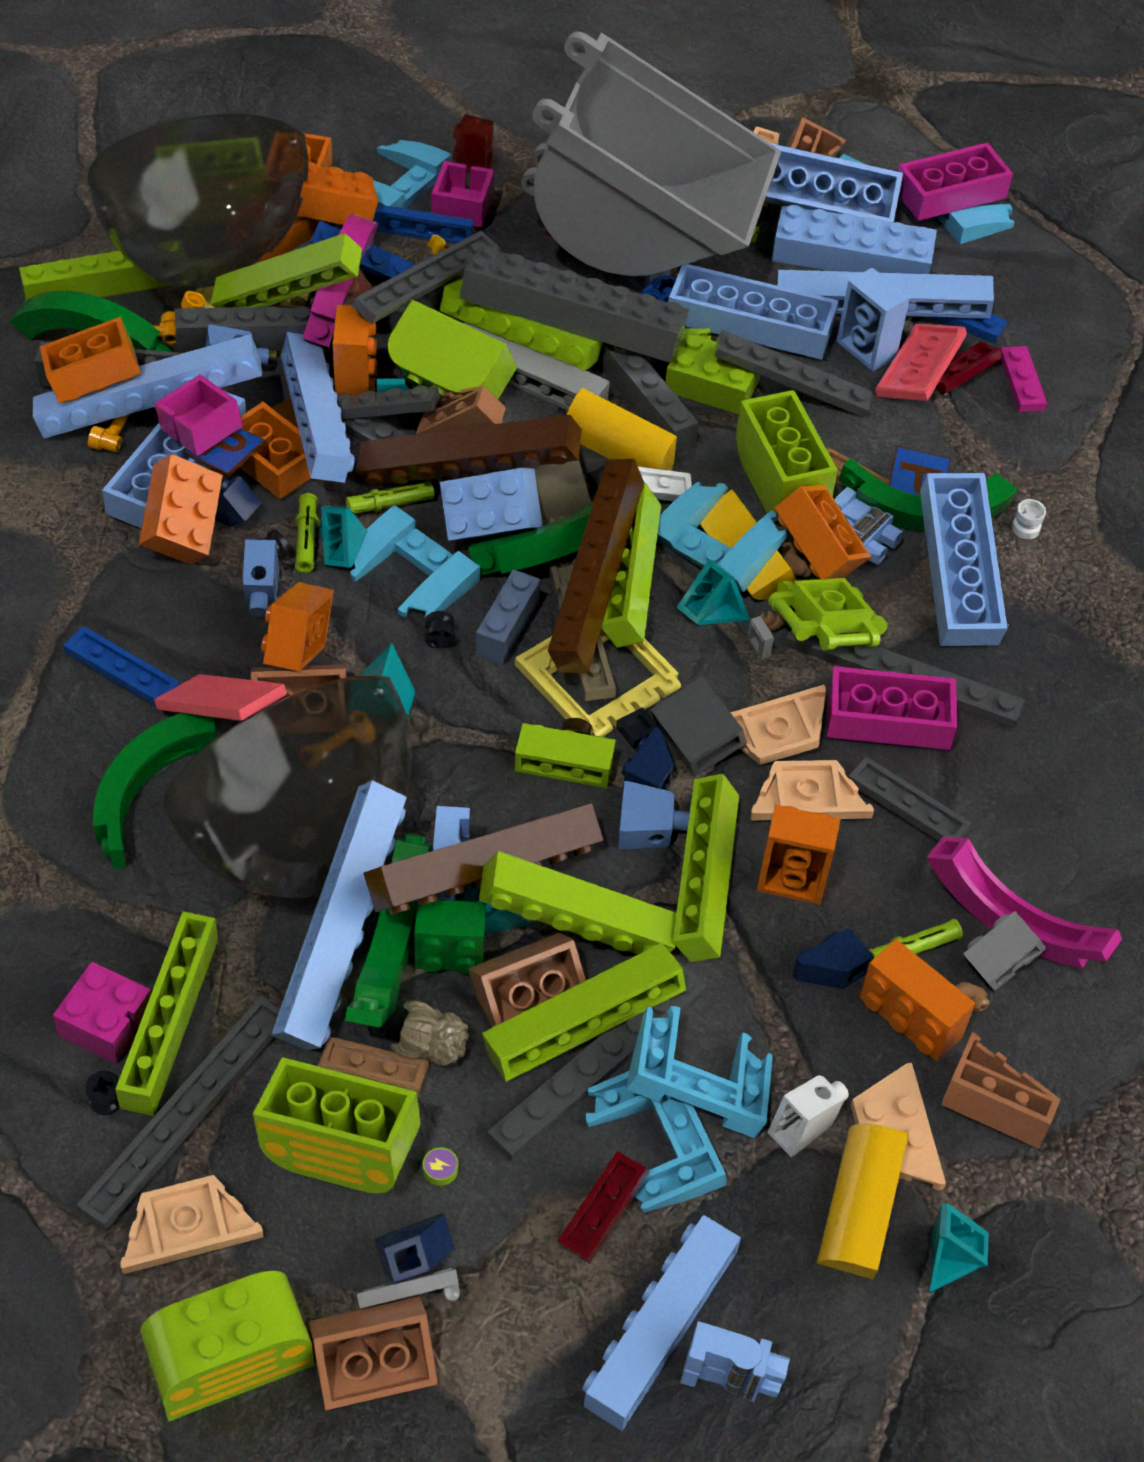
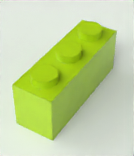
(564, 755)

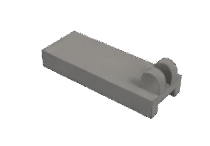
(443, 1279)

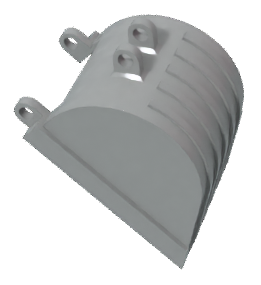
(644, 167)

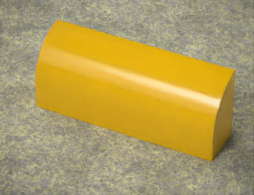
(620, 433)
(728, 524)
(863, 1199)

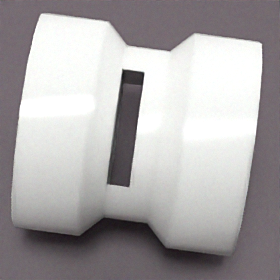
(1028, 519)

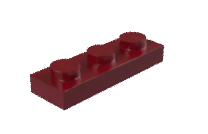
(968, 365)
(603, 1206)

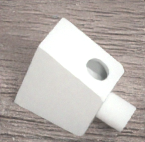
(818, 1107)

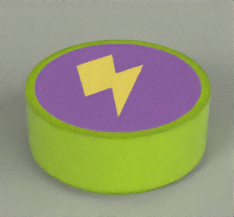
(440, 1166)

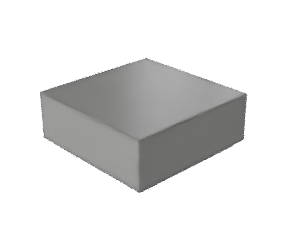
(760, 638)

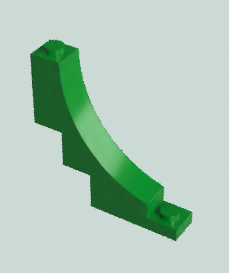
(389, 952)

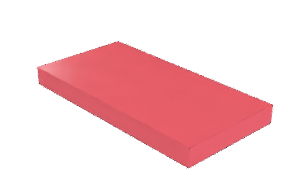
(921, 362)
(220, 697)

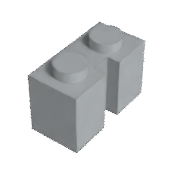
(1004, 949)

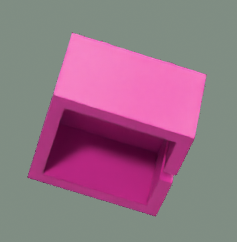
(452, 197)
(198, 414)
(98, 1010)

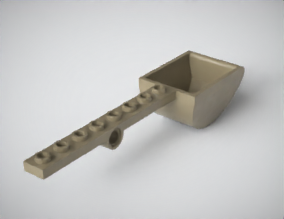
(561, 494)

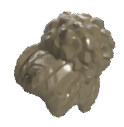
(431, 1035)

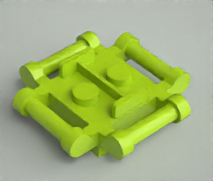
(826, 611)

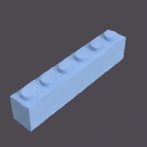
(660, 1323)

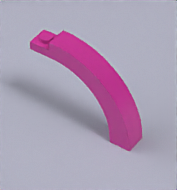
(323, 310)
(989, 899)

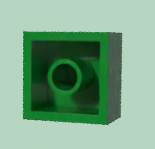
(449, 935)

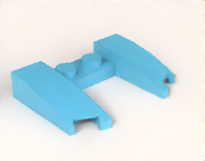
(423, 165)
(977, 221)
(743, 561)
(448, 573)
(656, 1072)
(696, 1165)

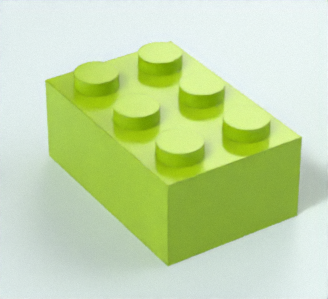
(706, 378)

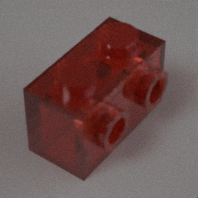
(474, 142)

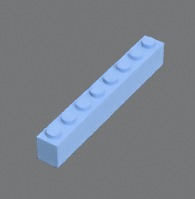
(929, 293)
(219, 363)
(316, 409)
(339, 918)

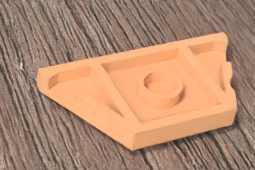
(783, 725)
(811, 787)
(899, 1105)
(186, 1223)

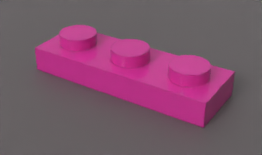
(1023, 379)

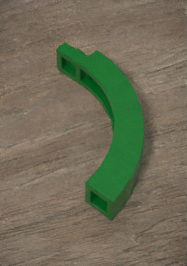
(82, 312)
(907, 506)
(532, 546)
(135, 765)

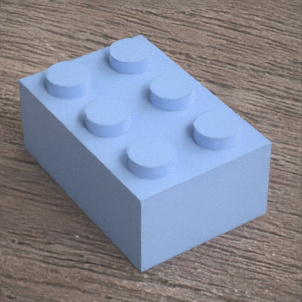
(872, 319)
(491, 504)

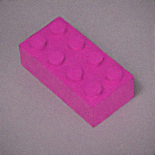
(954, 181)
(892, 708)

